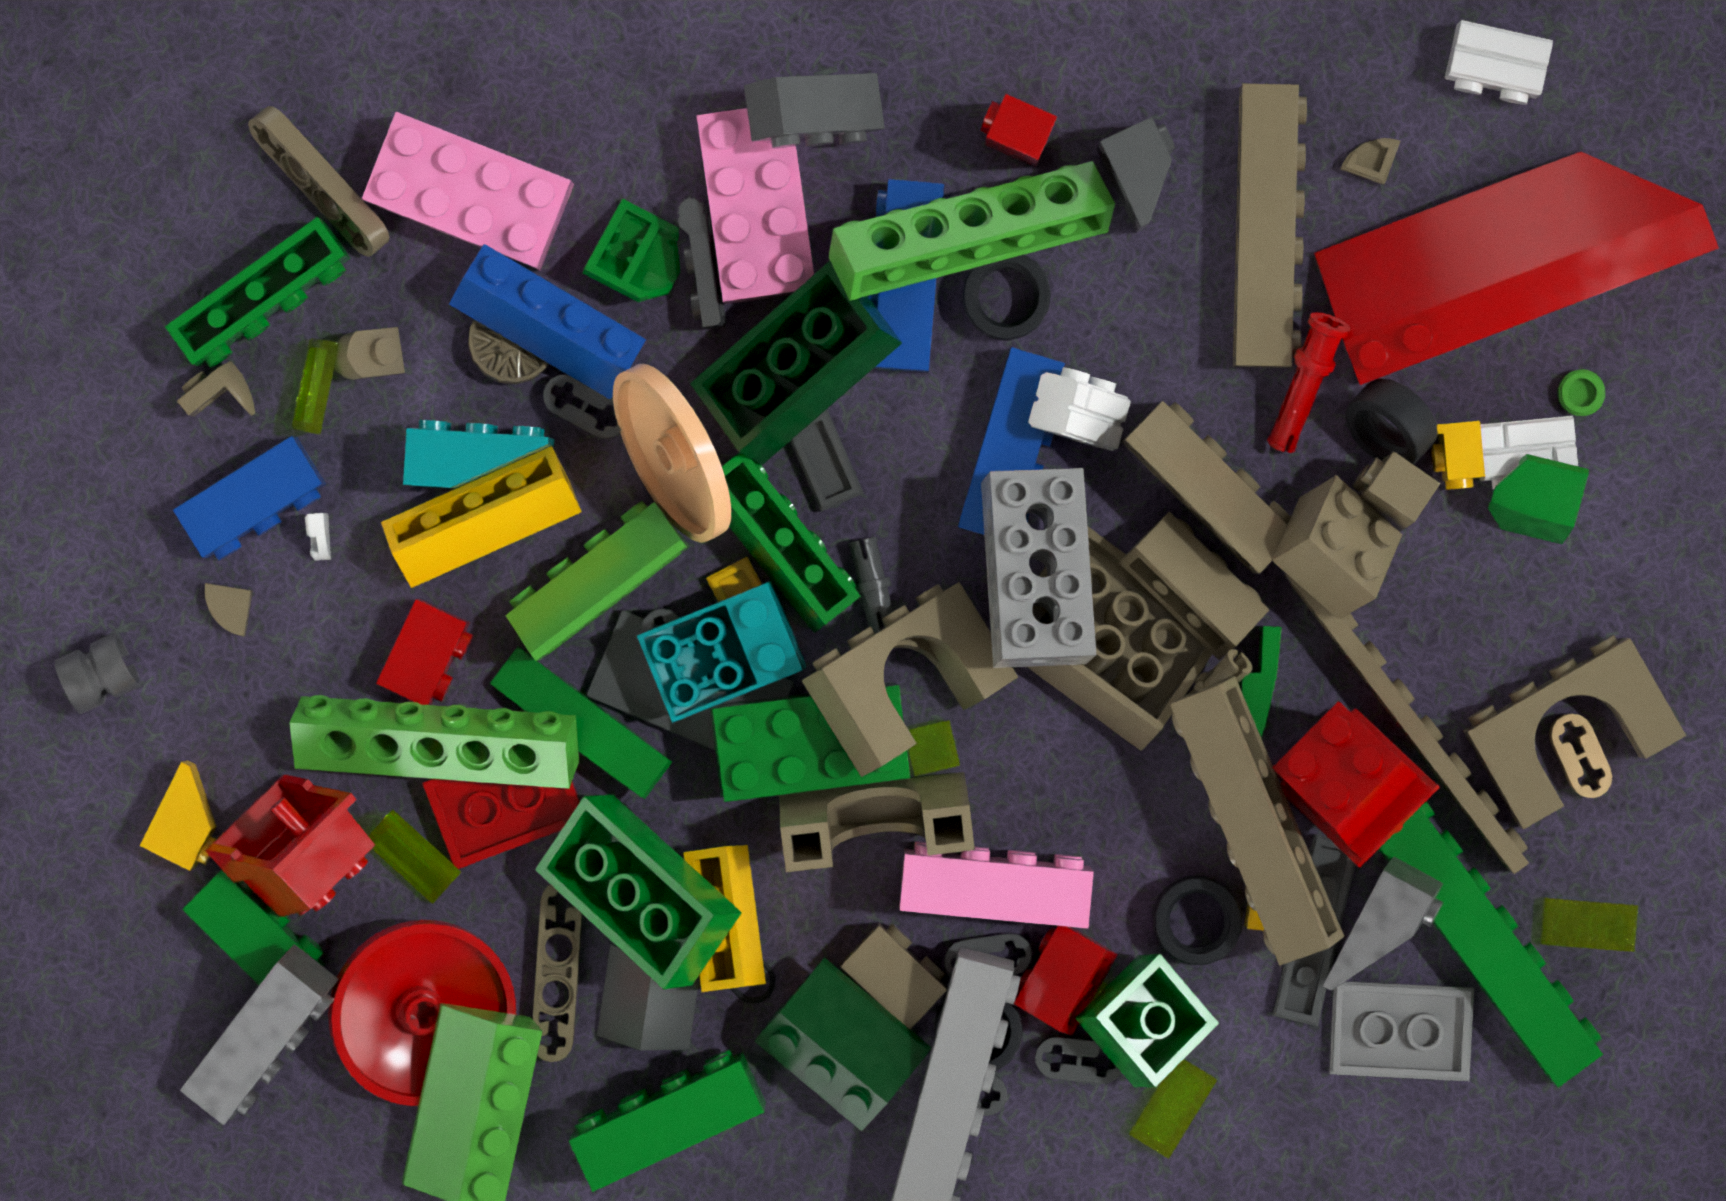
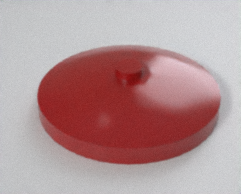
(393, 995)

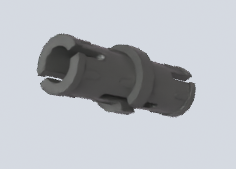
(871, 581)

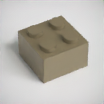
(1337, 547)

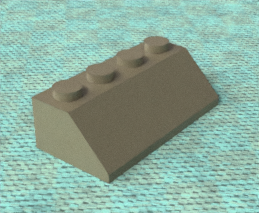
(1208, 485)

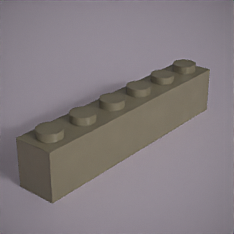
(1266, 225)
(1256, 821)

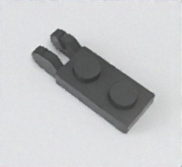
(702, 261)

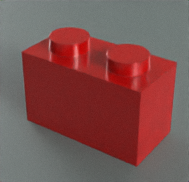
(1017, 129)
(425, 653)
(1064, 977)

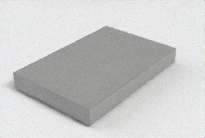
(1401, 1030)

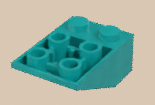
(454, 458)
(722, 651)

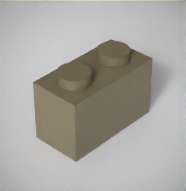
(1395, 489)
(895, 975)

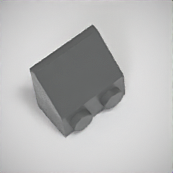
(1138, 167)

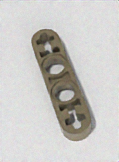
(318, 181)
(553, 970)

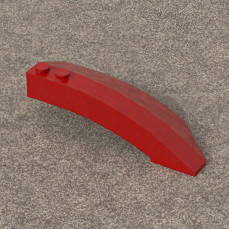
(1503, 259)

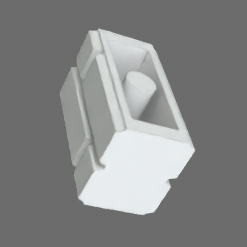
(1498, 61)
(1080, 408)
(1510, 441)

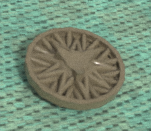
(502, 358)

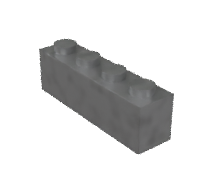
(259, 1034)

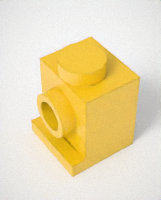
(1459, 454)

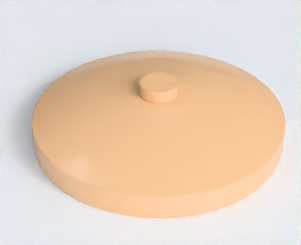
(672, 452)

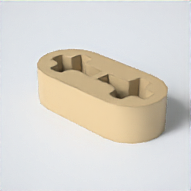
(1590, 750)

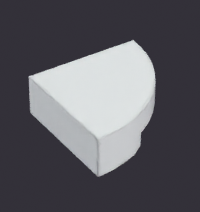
(318, 530)

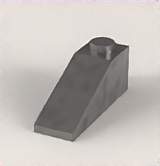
(1389, 918)

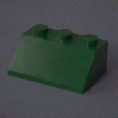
(843, 1044)

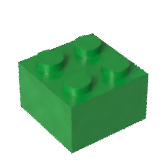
(1147, 1020)

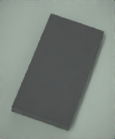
(628, 685)

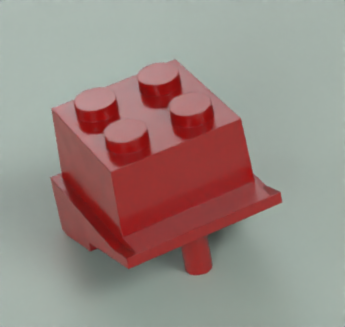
(1352, 782)
(294, 845)

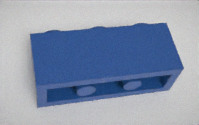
(251, 499)

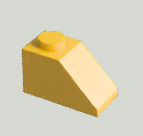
(183, 821)

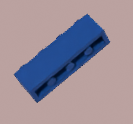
(910, 307)
(546, 321)
(1009, 438)

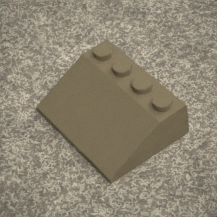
(1140, 657)

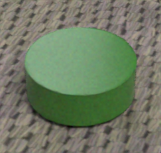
(1581, 392)

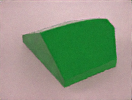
(636, 254)
(1539, 498)

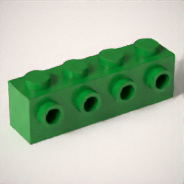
(258, 292)
(784, 546)

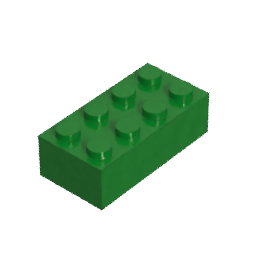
(787, 749)
(638, 891)
(666, 1121)

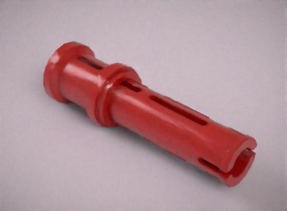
(1313, 364)

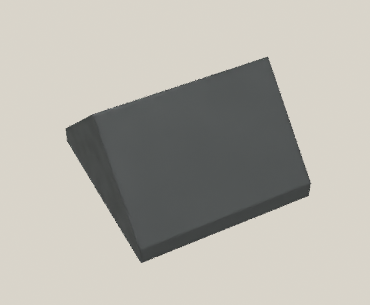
(640, 1011)

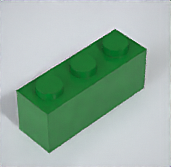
(246, 926)

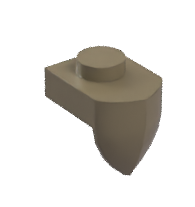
(369, 354)
(205, 389)

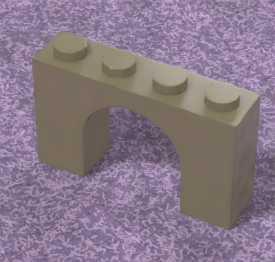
(852, 685)
(1507, 736)
(926, 806)

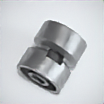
(97, 673)

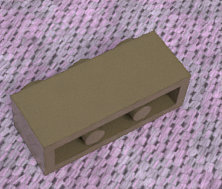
(1194, 585)

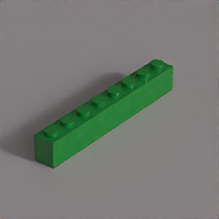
(1494, 955)

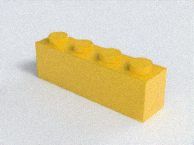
(481, 517)

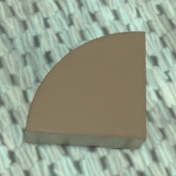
(1372, 160)
(229, 607)

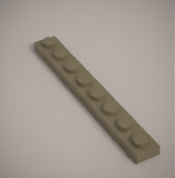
(1420, 732)

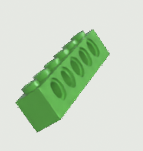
(970, 230)
(435, 741)

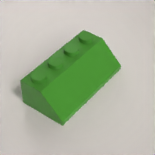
(596, 581)
(472, 1104)

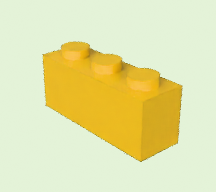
(739, 956)

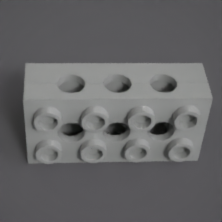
(1063, 549)

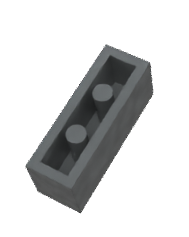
(814, 109)

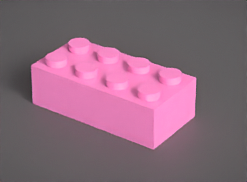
(467, 190)
(754, 210)
(997, 887)

